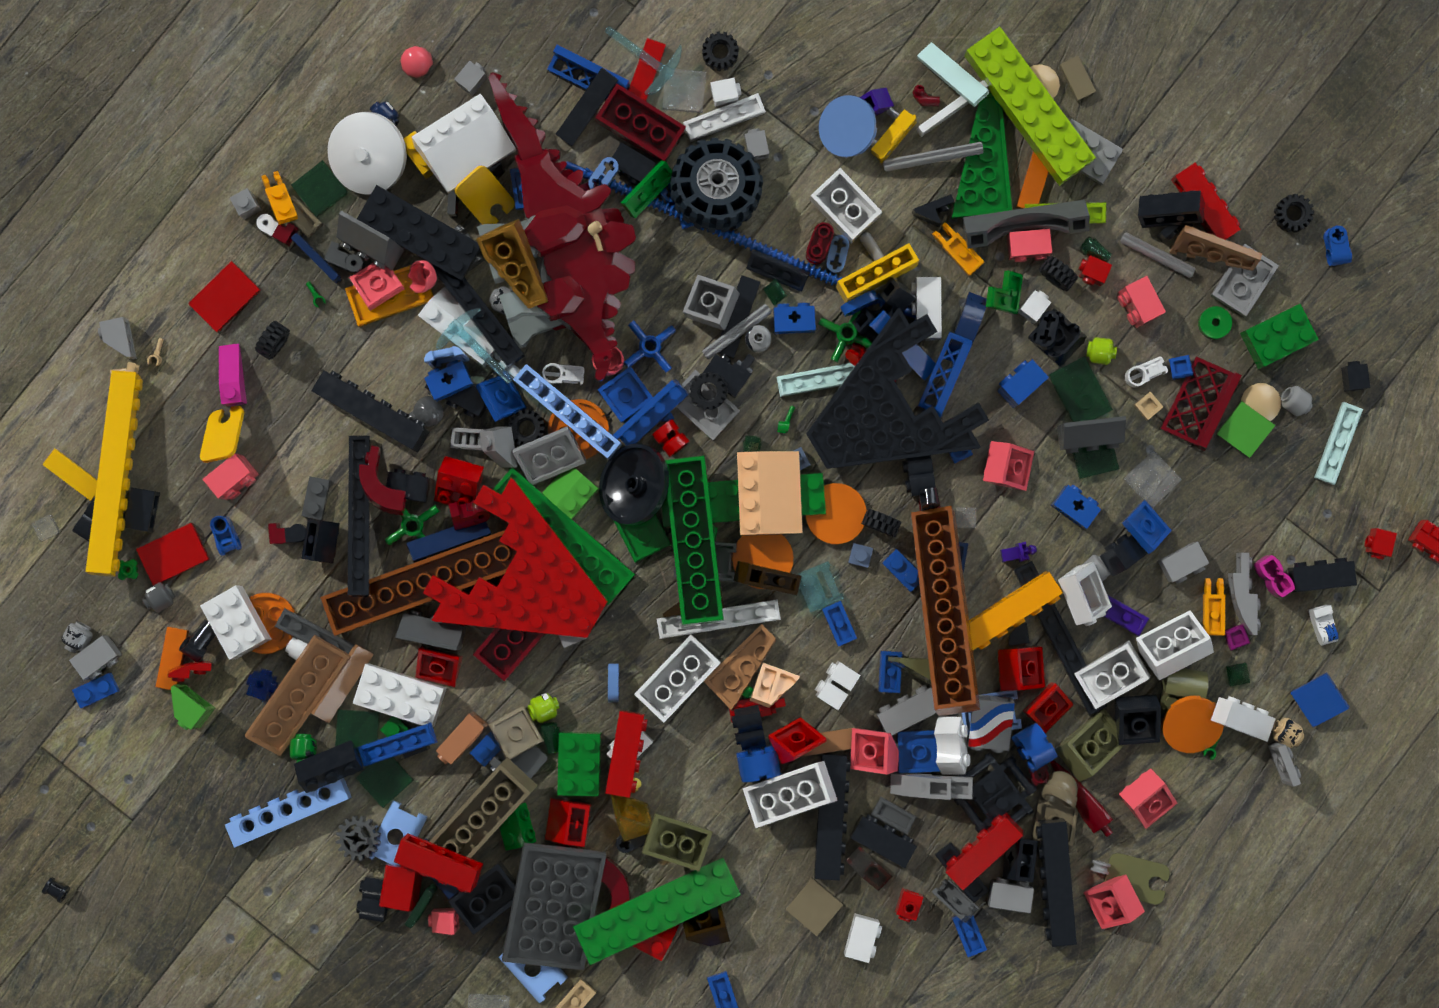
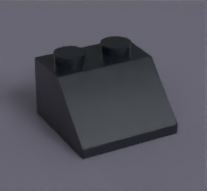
(1138, 719)

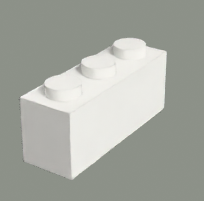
(928, 301)
(1243, 718)

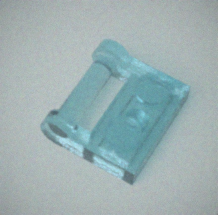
(813, 591)

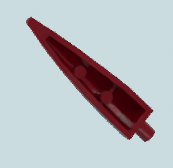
(1089, 807)

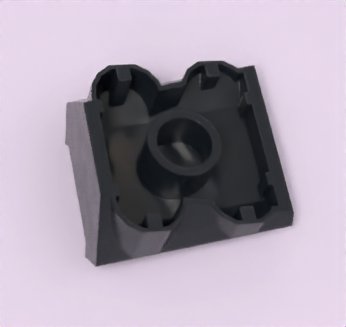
(1067, 341)

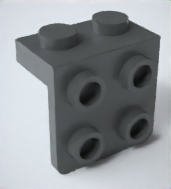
(528, 761)

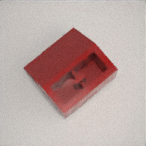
(458, 481)
(568, 822)

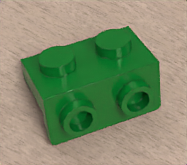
(518, 828)

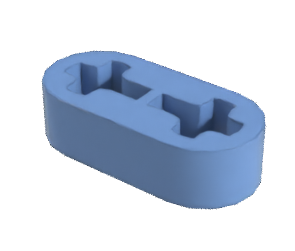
(599, 172)
(842, 255)
(613, 682)

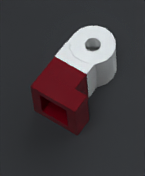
(279, 232)

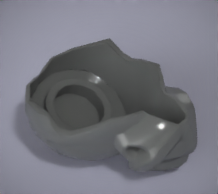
(427, 411)

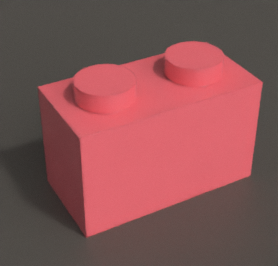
(1029, 245)

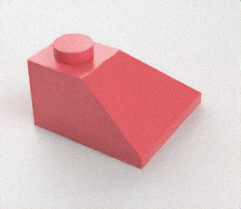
(873, 751)

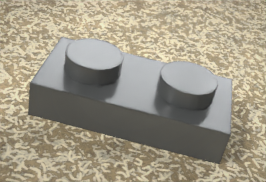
(316, 498)

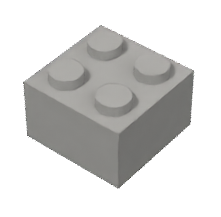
(711, 302)

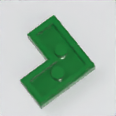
(1008, 297)

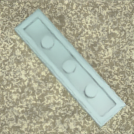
(953, 74)
(813, 379)
(1338, 443)

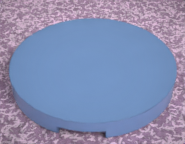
(847, 126)

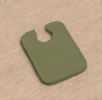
(1139, 873)

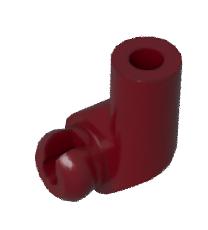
(923, 99)

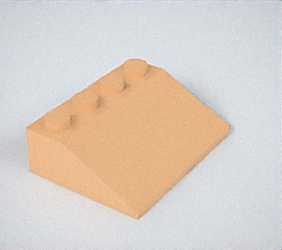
(769, 492)

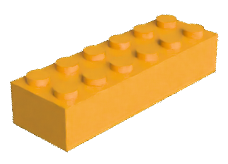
(1013, 609)

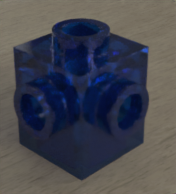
(255, 687)

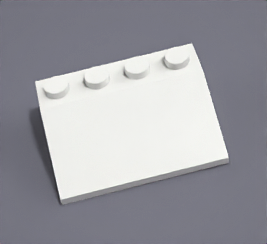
(462, 142)

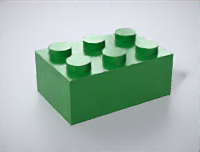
(1279, 336)
(579, 763)

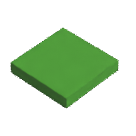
(1245, 429)

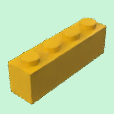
(877, 273)

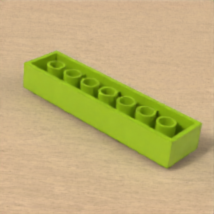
(1029, 106)

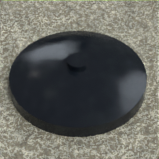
(634, 484)

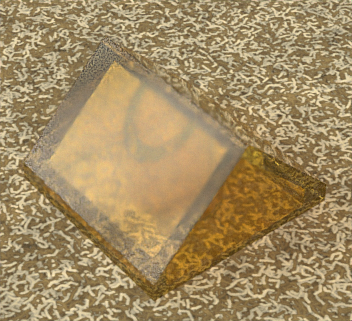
(631, 816)

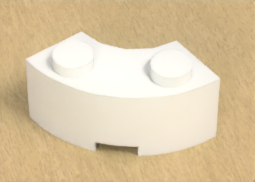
(951, 745)

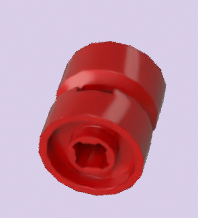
(677, 441)

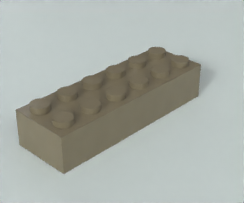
(485, 810)

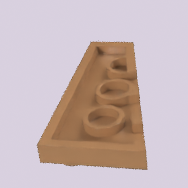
(1216, 249)
(738, 669)

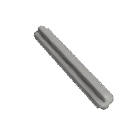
(1157, 255)
(736, 331)

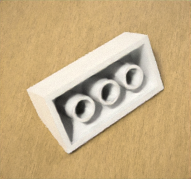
(442, 311)

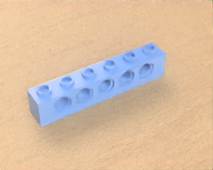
(567, 411)
(240, 834)

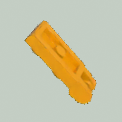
(279, 200)
(957, 249)
(1214, 608)

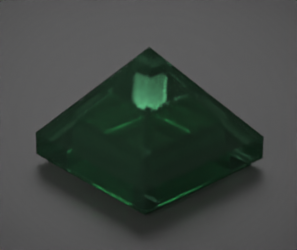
(775, 292)
(1238, 674)

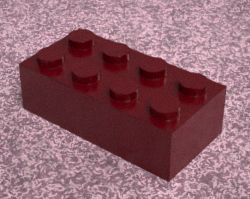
(640, 124)
(506, 650)

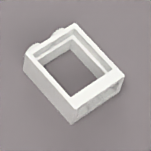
(1093, 589)

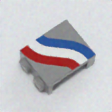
(991, 724)

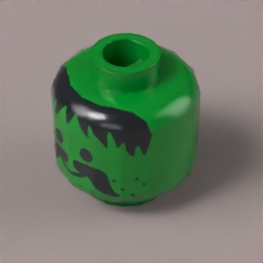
(302, 747)

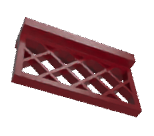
(1218, 406)

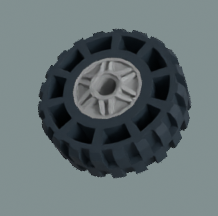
(716, 185)

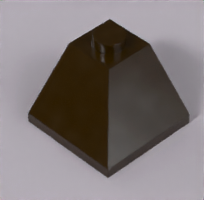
(707, 928)

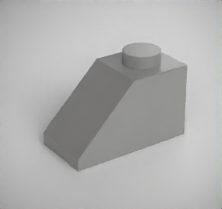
(118, 336)
(499, 445)

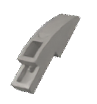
(1244, 604)
(931, 786)

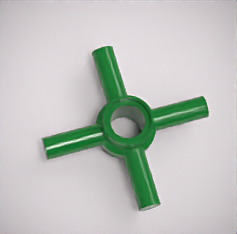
(842, 340)
(404, 530)

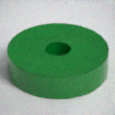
(1224, 322)

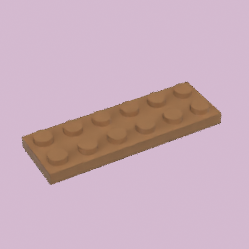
(297, 695)

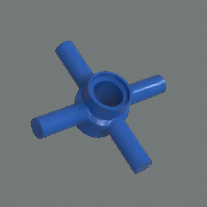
(644, 352)

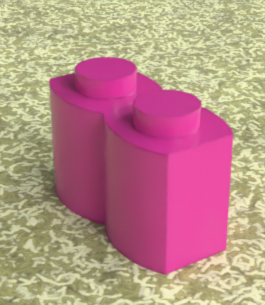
(1271, 571)

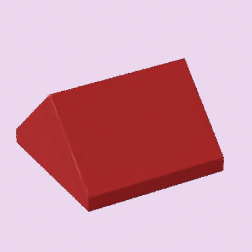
(438, 666)
(1048, 707)
(795, 740)
(400, 888)

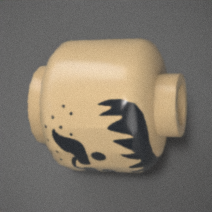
(1288, 732)

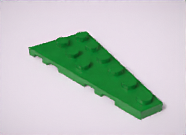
(985, 176)

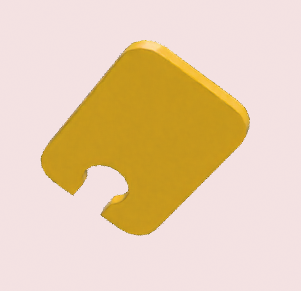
(480, 192)
(221, 438)

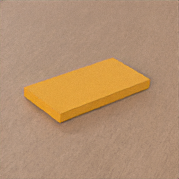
(399, 303)

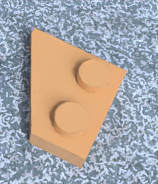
(772, 685)

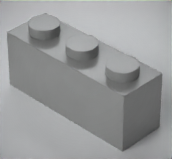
(907, 711)

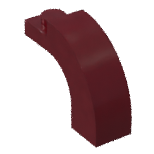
(384, 498)
(617, 883)

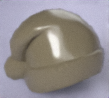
(1061, 789)

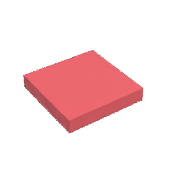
(376, 285)

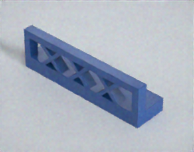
(579, 63)
(953, 375)
(652, 413)

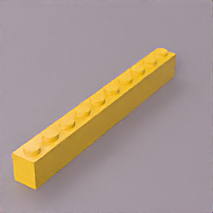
(113, 474)

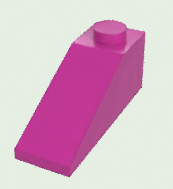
(231, 376)

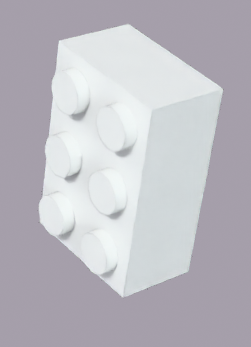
(845, 205)
(235, 622)
(1174, 645)

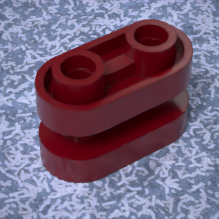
(819, 243)

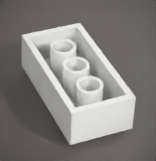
(677, 678)
(399, 695)
(789, 794)

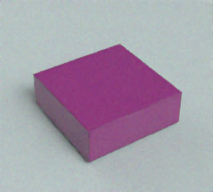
(1236, 637)

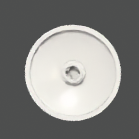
(366, 152)

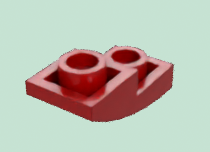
(181, 672)

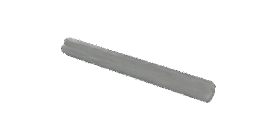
(933, 156)

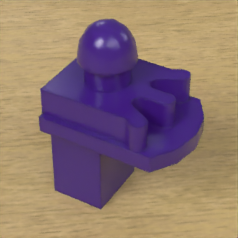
(1019, 552)

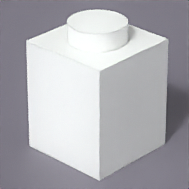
(725, 91)
(1035, 306)

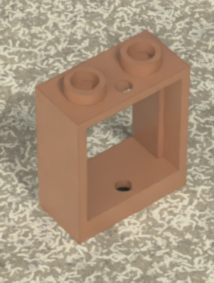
(461, 738)

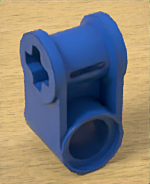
(1338, 248)
(225, 536)

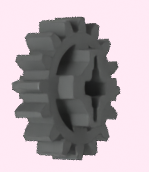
(360, 830)

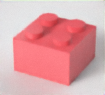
(1140, 302)
(231, 477)

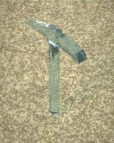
(665, 71)
(456, 327)

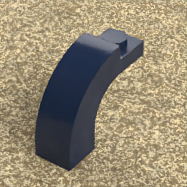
(969, 321)

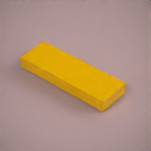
(71, 473)

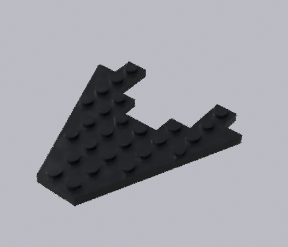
(872, 419)

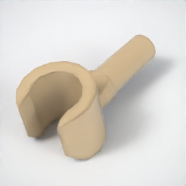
(594, 228)
(156, 353)
(131, 367)

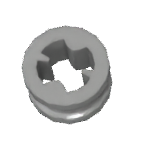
(1100, 867)

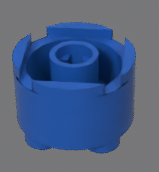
(1034, 747)
(758, 764)

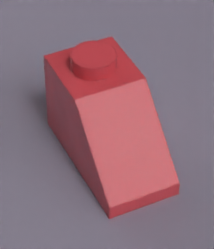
(444, 921)

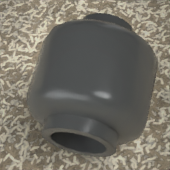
(158, 597)

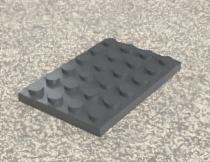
(552, 895)

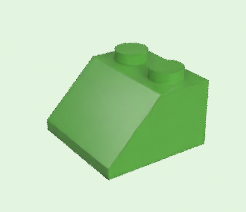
(570, 492)
(189, 707)

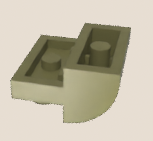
(1183, 684)

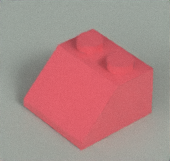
(1008, 465)
(1148, 798)
(1114, 902)

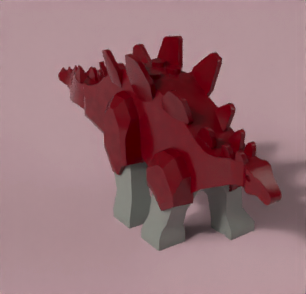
(557, 220)

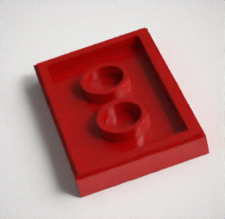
(224, 296)
(173, 554)

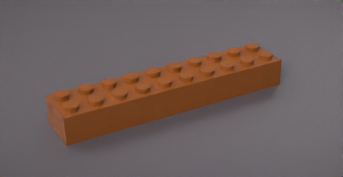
(405, 586)
(945, 611)

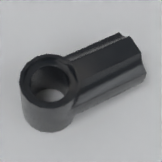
(196, 645)

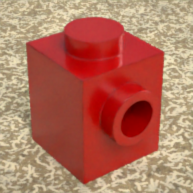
(1094, 271)
(1380, 543)
(908, 905)

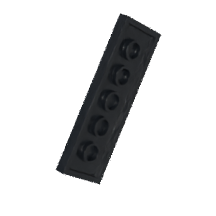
(419, 233)

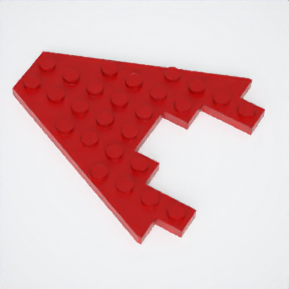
(541, 587)

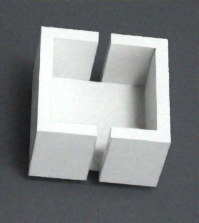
(831, 694)

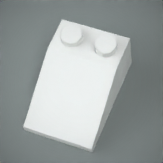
(1112, 674)

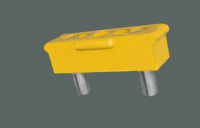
(894, 135)

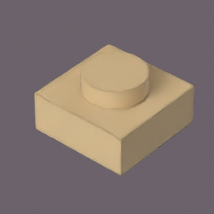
(1148, 406)

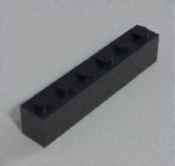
(370, 410)
(830, 821)
(1057, 882)

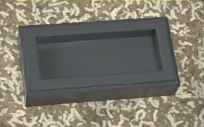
(893, 815)

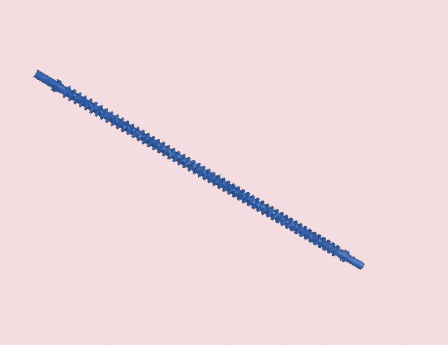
(737, 238)

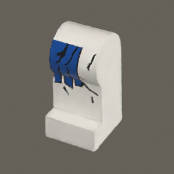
(1323, 624)

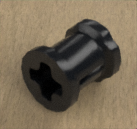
(56, 890)

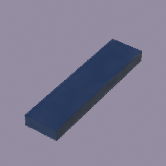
(446, 540)

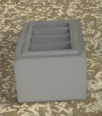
(472, 445)

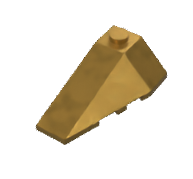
(513, 259)

